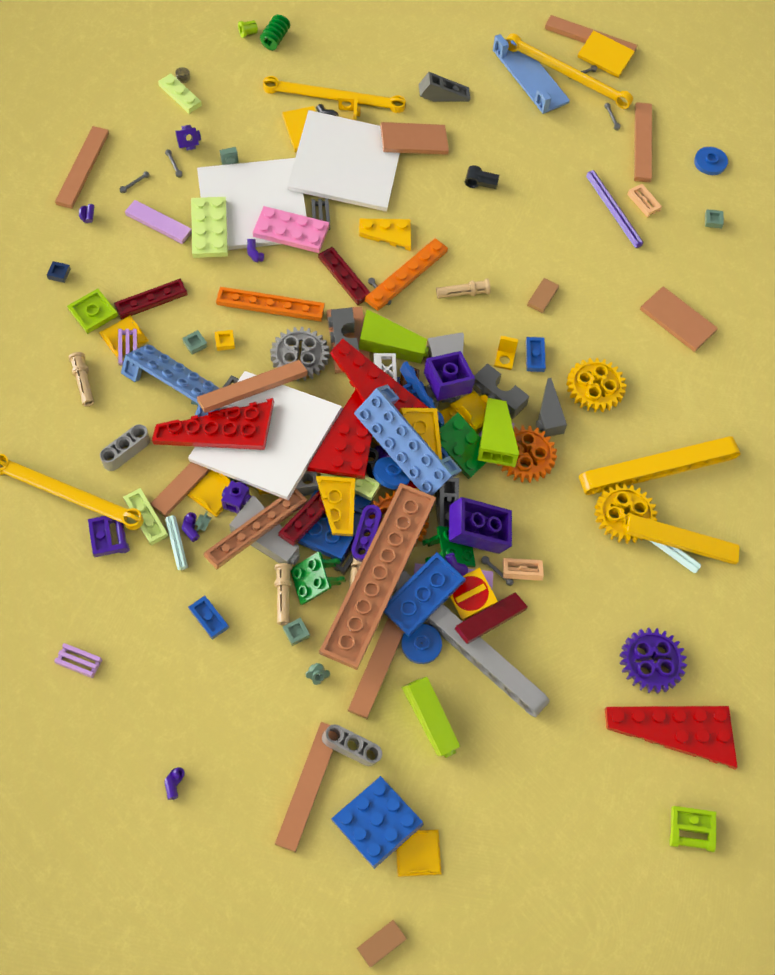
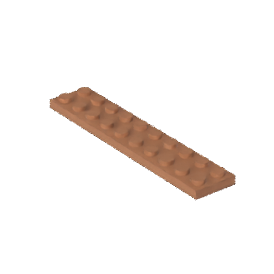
(377, 577)

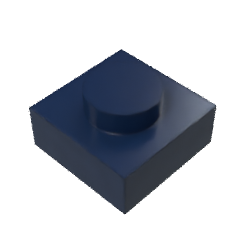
(58, 271)

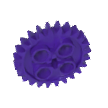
(656, 678)

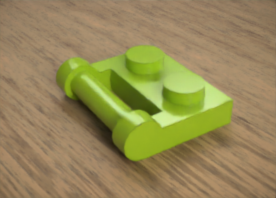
(693, 821)

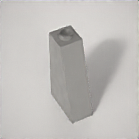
(445, 345)
(270, 543)

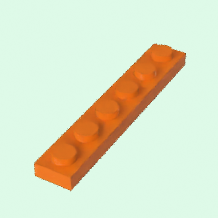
(406, 274)
(270, 304)

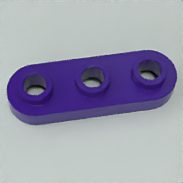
(366, 525)

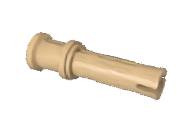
(472, 288)
(80, 371)
(283, 584)

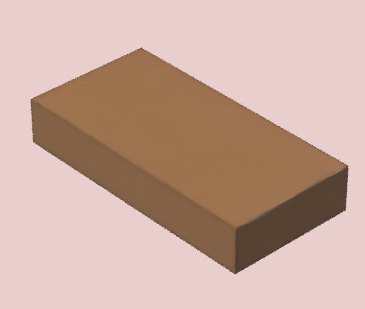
(543, 295)
(381, 943)

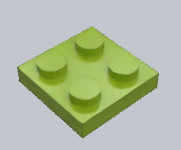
(92, 311)

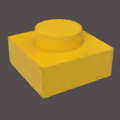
(224, 340)

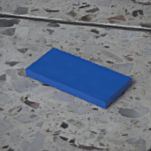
(423, 594)

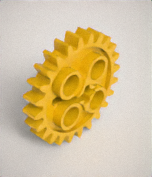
(596, 385)
(633, 500)

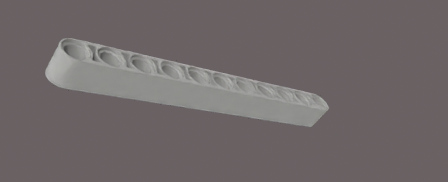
(486, 660)

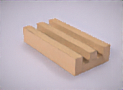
(641, 201)
(520, 571)

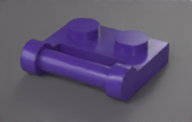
(101, 537)

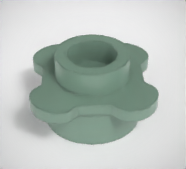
(203, 521)
(315, 669)

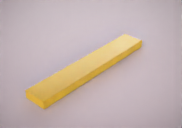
(682, 539)

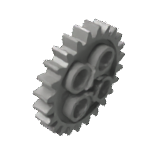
(317, 354)

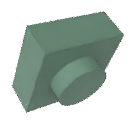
(229, 156)
(714, 219)
(194, 342)
(296, 631)

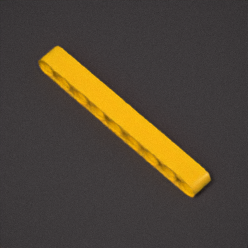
(659, 465)

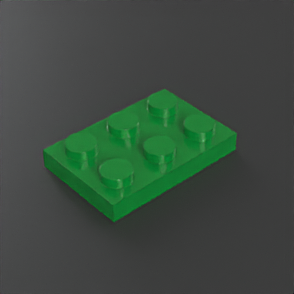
(461, 444)

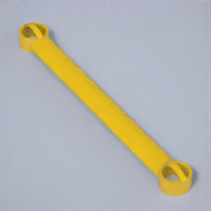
(569, 71)
(333, 94)
(70, 493)

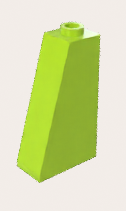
(385, 336)
(498, 437)
(431, 716)

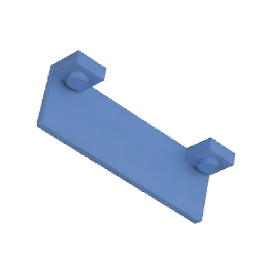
(530, 76)
(168, 371)
(403, 442)

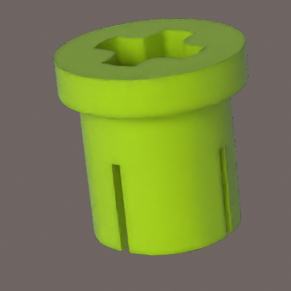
(247, 28)

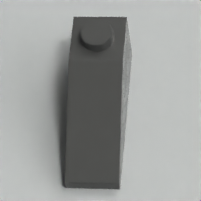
(442, 90)
(551, 415)
(444, 498)

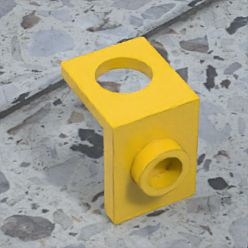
(353, 107)
(507, 348)

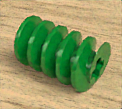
(274, 32)

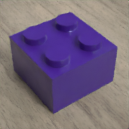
(449, 375)

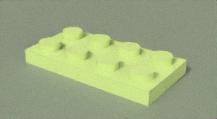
(209, 227)

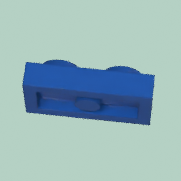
(535, 354)
(208, 617)

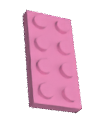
(291, 229)

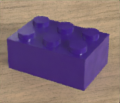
(480, 525)

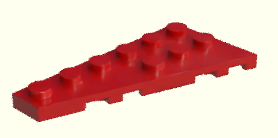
(367, 376)
(224, 428)
(345, 446)
(685, 729)

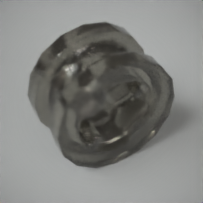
(183, 79)

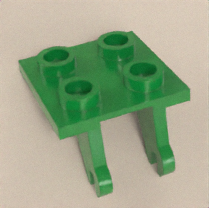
(463, 553)
(311, 578)

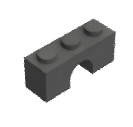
(342, 323)
(486, 383)

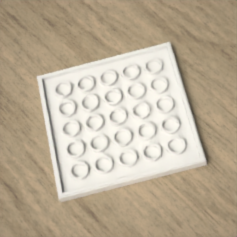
(343, 162)
(247, 191)
(294, 436)

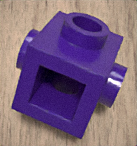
(181, 137)
(235, 496)

